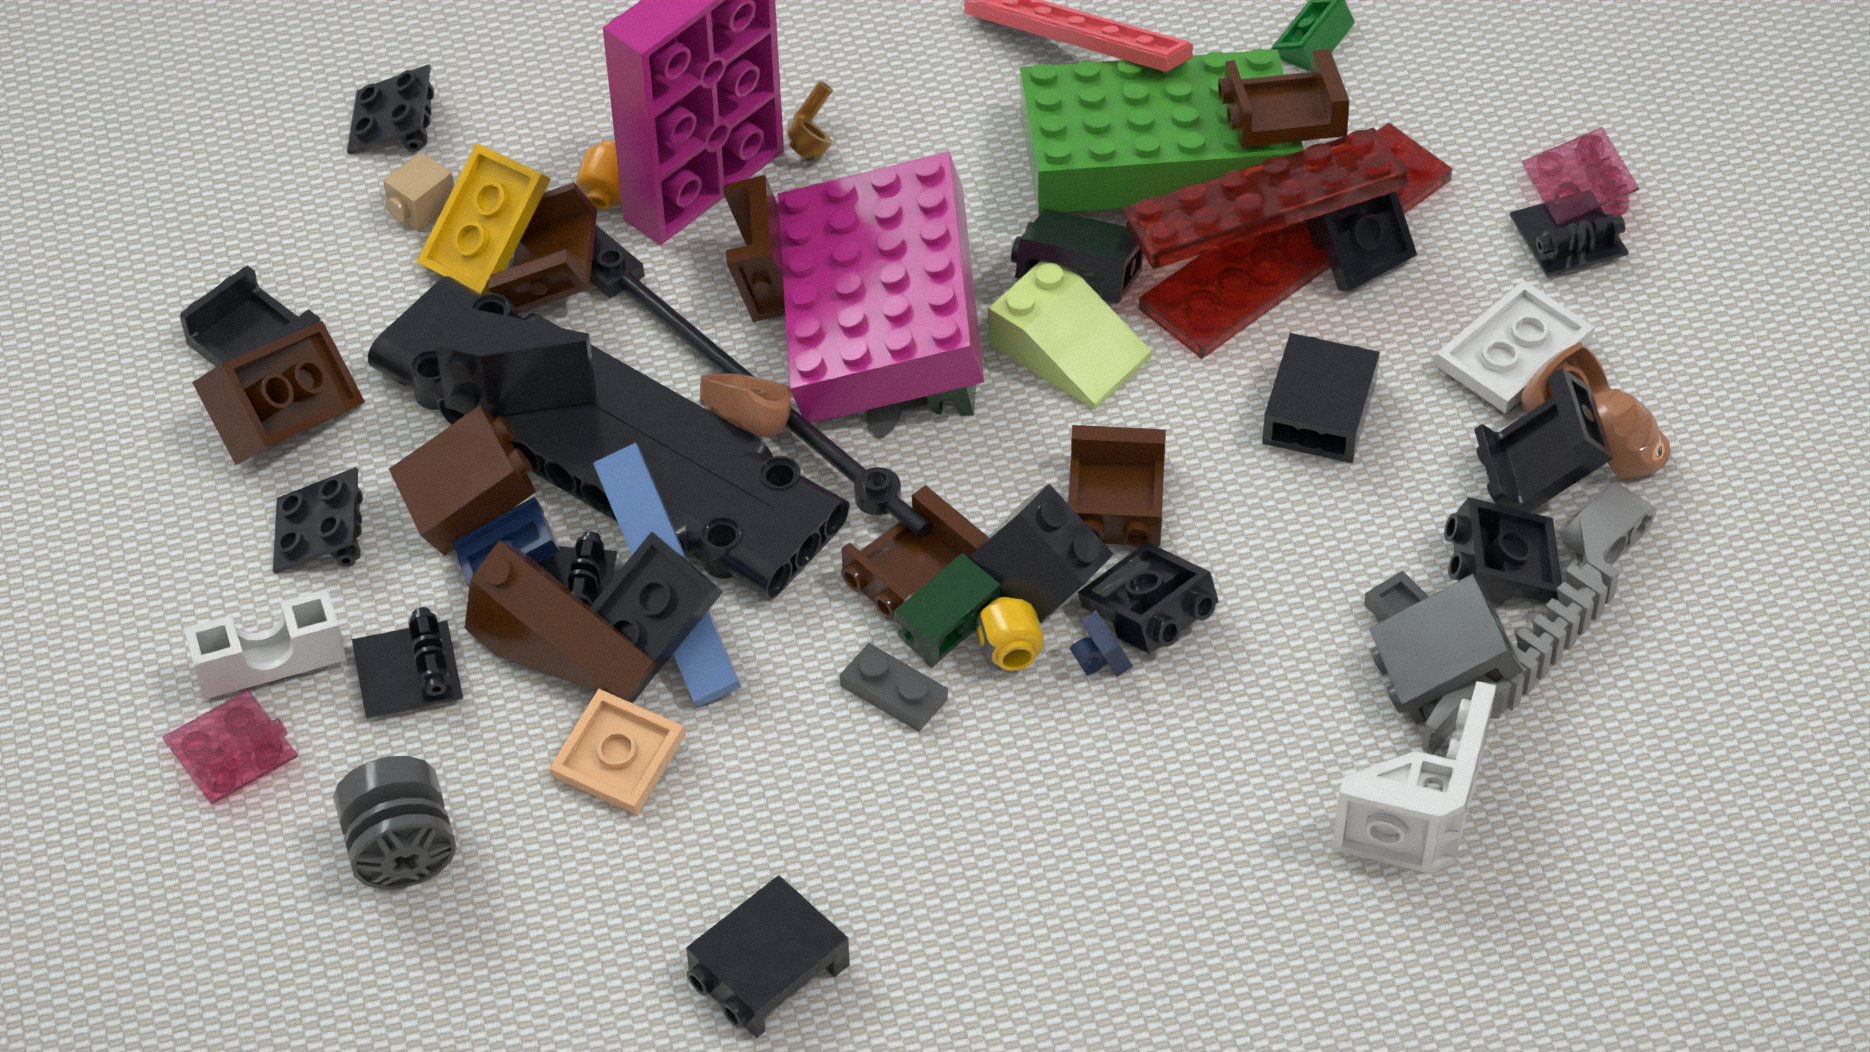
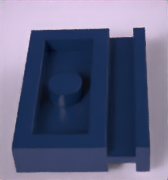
(520, 527)

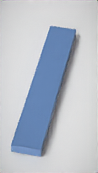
(638, 512)

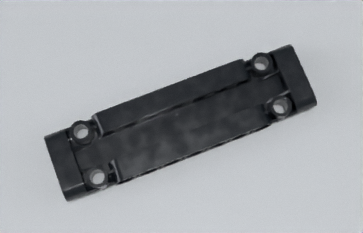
(718, 483)

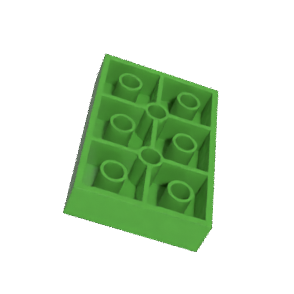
(1134, 132)

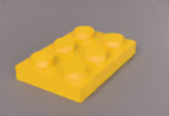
(483, 218)

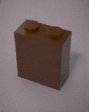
(463, 478)

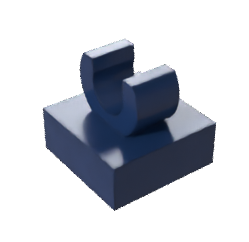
(1099, 648)

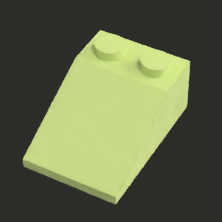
(1065, 334)

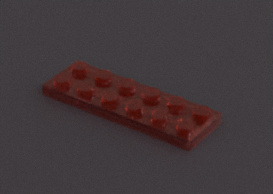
(1264, 197)

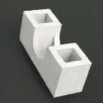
(236, 660)

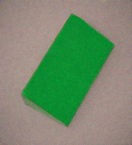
(1316, 27)

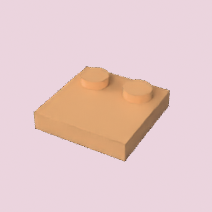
(617, 751)

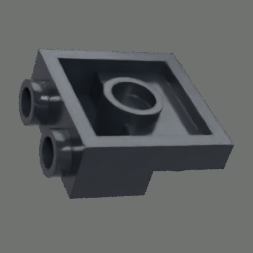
(1363, 239)
(1504, 550)
(1151, 597)

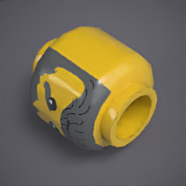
(1009, 633)

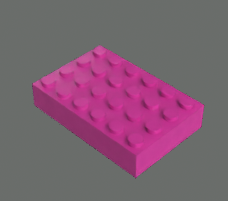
(691, 105)
(878, 288)

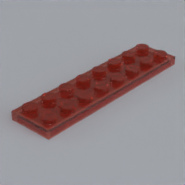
(1243, 281)

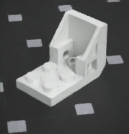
(1397, 820)

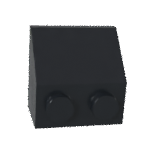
(1042, 552)

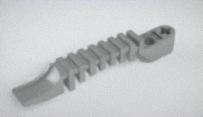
(1599, 538)

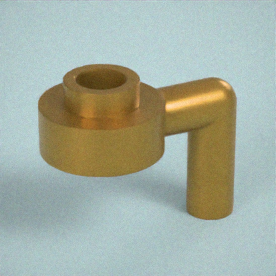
(805, 136)

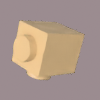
(418, 191)

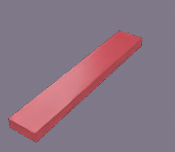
(1085, 31)

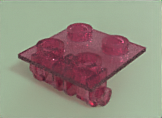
(1582, 177)
(230, 746)

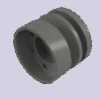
(394, 822)

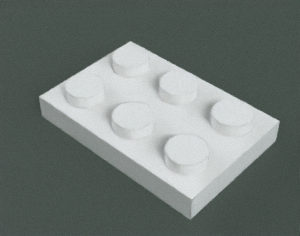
(1510, 344)

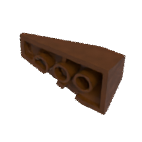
(543, 625)

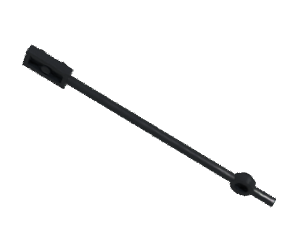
(875, 489)

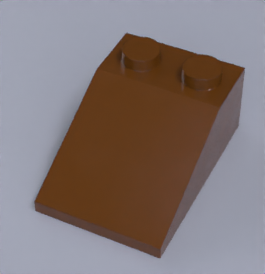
(278, 392)

